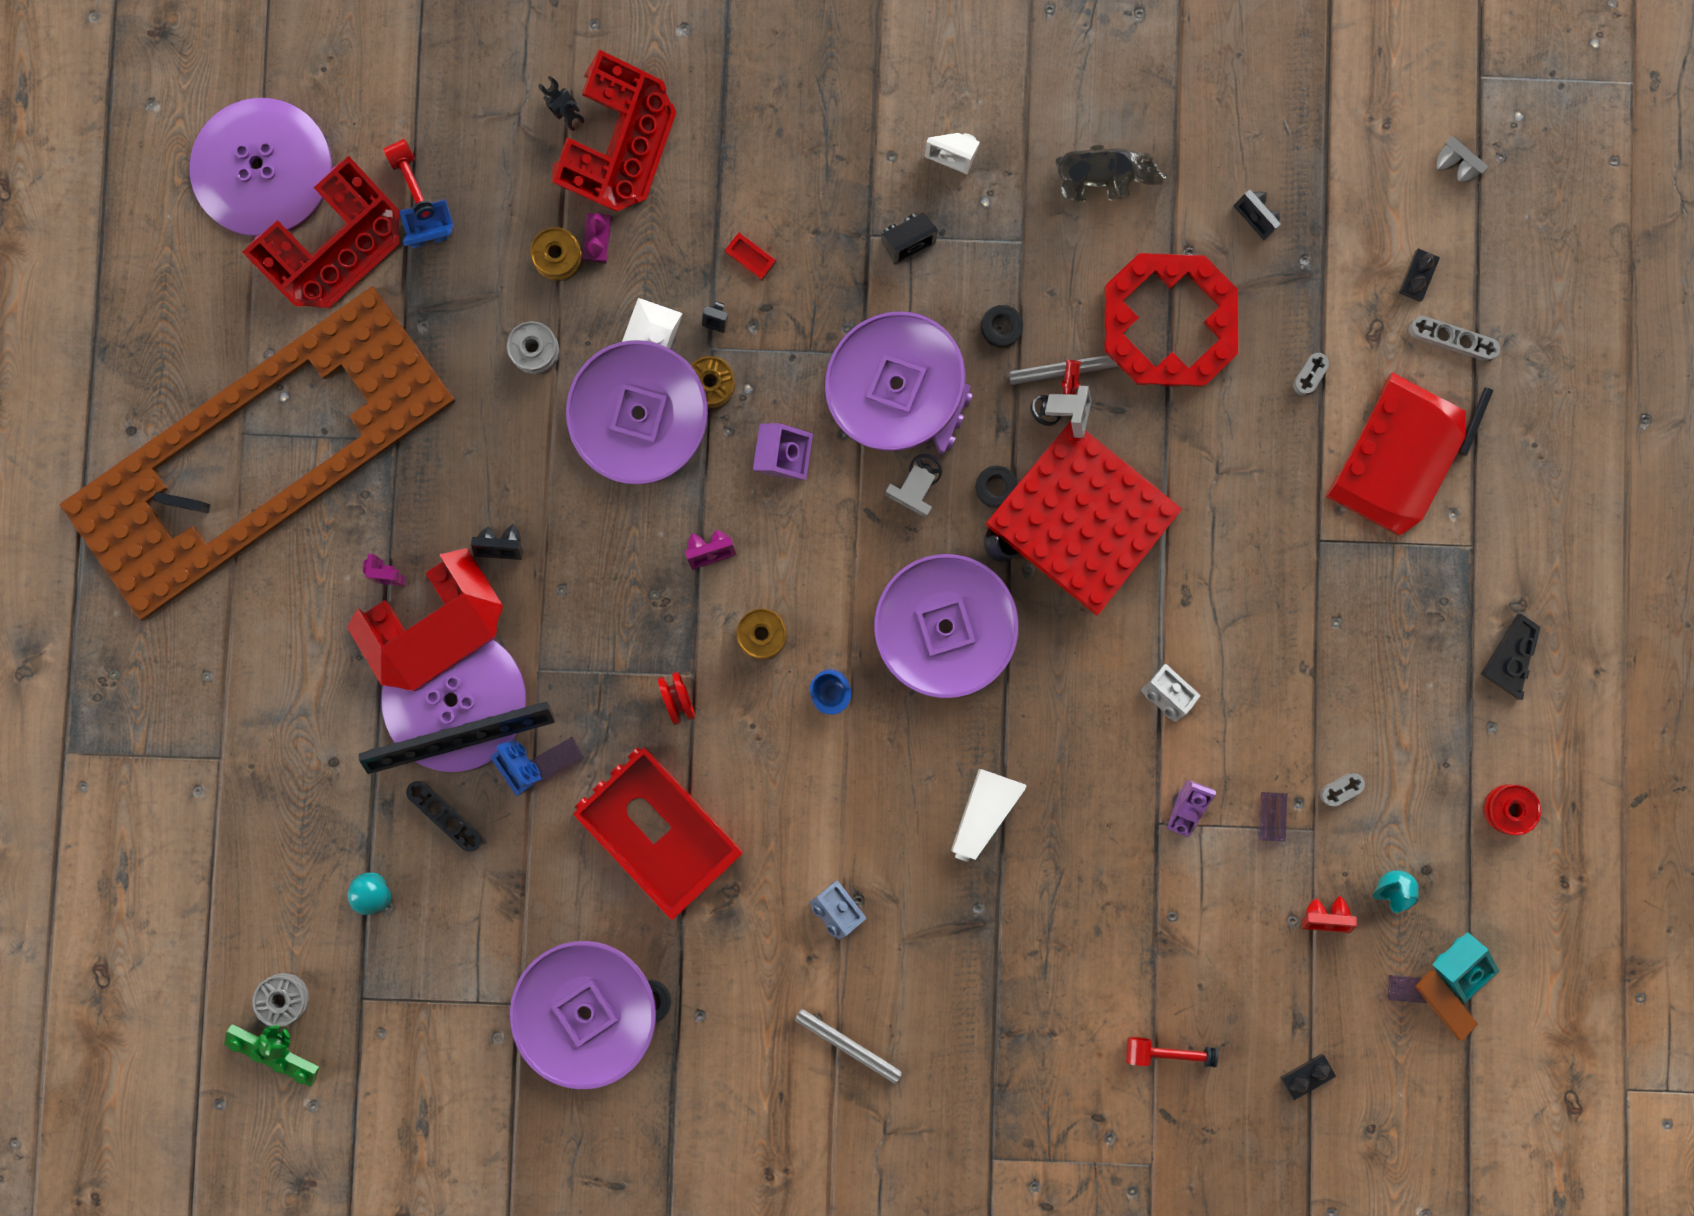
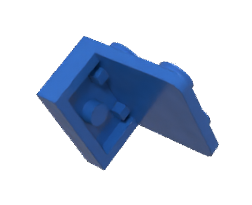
(436, 227)
(516, 766)

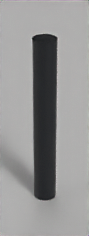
(1475, 421)

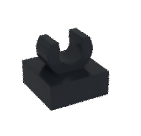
(715, 317)

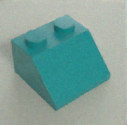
(1466, 967)

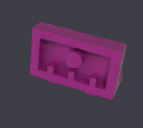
(382, 574)

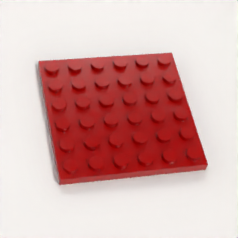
(1083, 518)

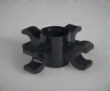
(561, 103)

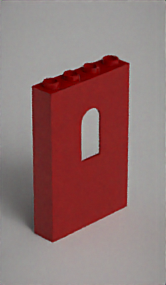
(680, 861)

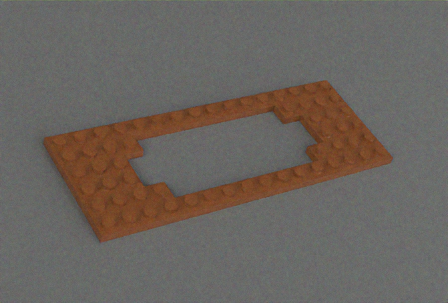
(115, 507)

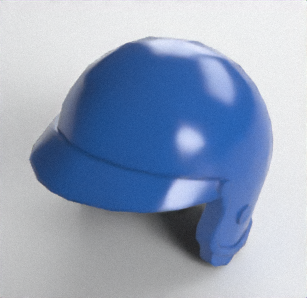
(830, 691)

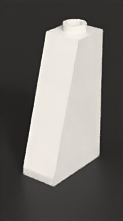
(985, 810)

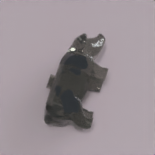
(1105, 168)

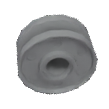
(526, 335)
(265, 1000)

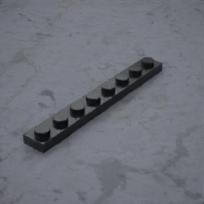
(456, 737)

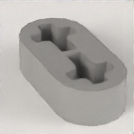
(1315, 376)
(1339, 784)

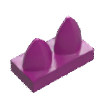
(597, 237)
(703, 554)

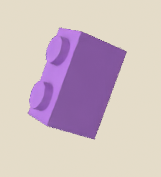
(782, 451)

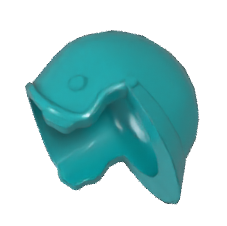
(1399, 889)
(368, 894)

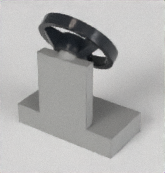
(1065, 405)
(916, 485)

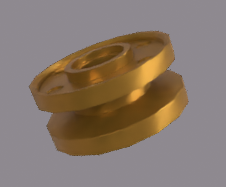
(556, 268)
(715, 368)
(761, 619)

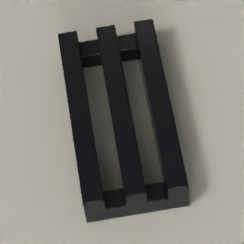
(182, 502)

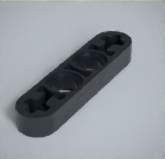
(442, 818)

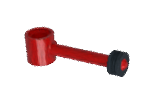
(400, 156)
(1141, 1052)

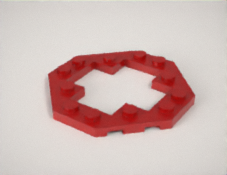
(1170, 270)

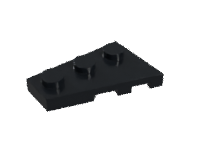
(1512, 656)

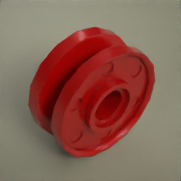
(676, 698)
(1526, 813)

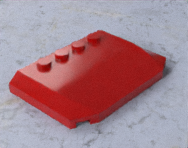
(1400, 456)

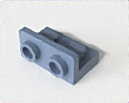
(837, 910)

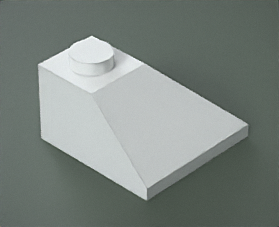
(953, 150)
(652, 323)

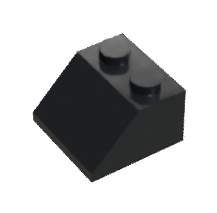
(909, 237)

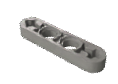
(1453, 341)

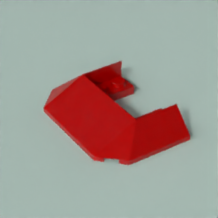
(637, 141)
(345, 256)
(441, 639)

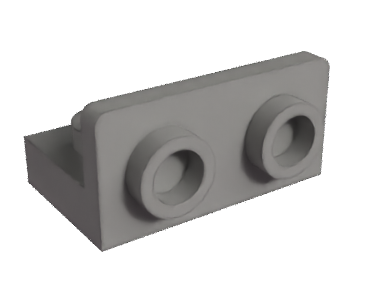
(1170, 693)

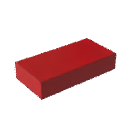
(750, 256)

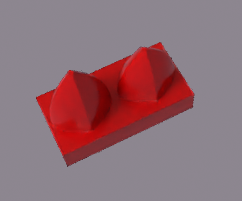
(1337, 921)

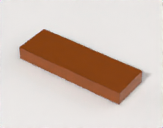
(1446, 1005)

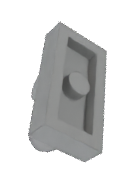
(1454, 152)

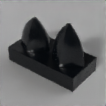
(1254, 211)
(1419, 275)
(489, 546)
(1308, 1076)

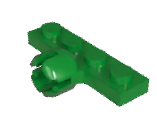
(273, 1051)

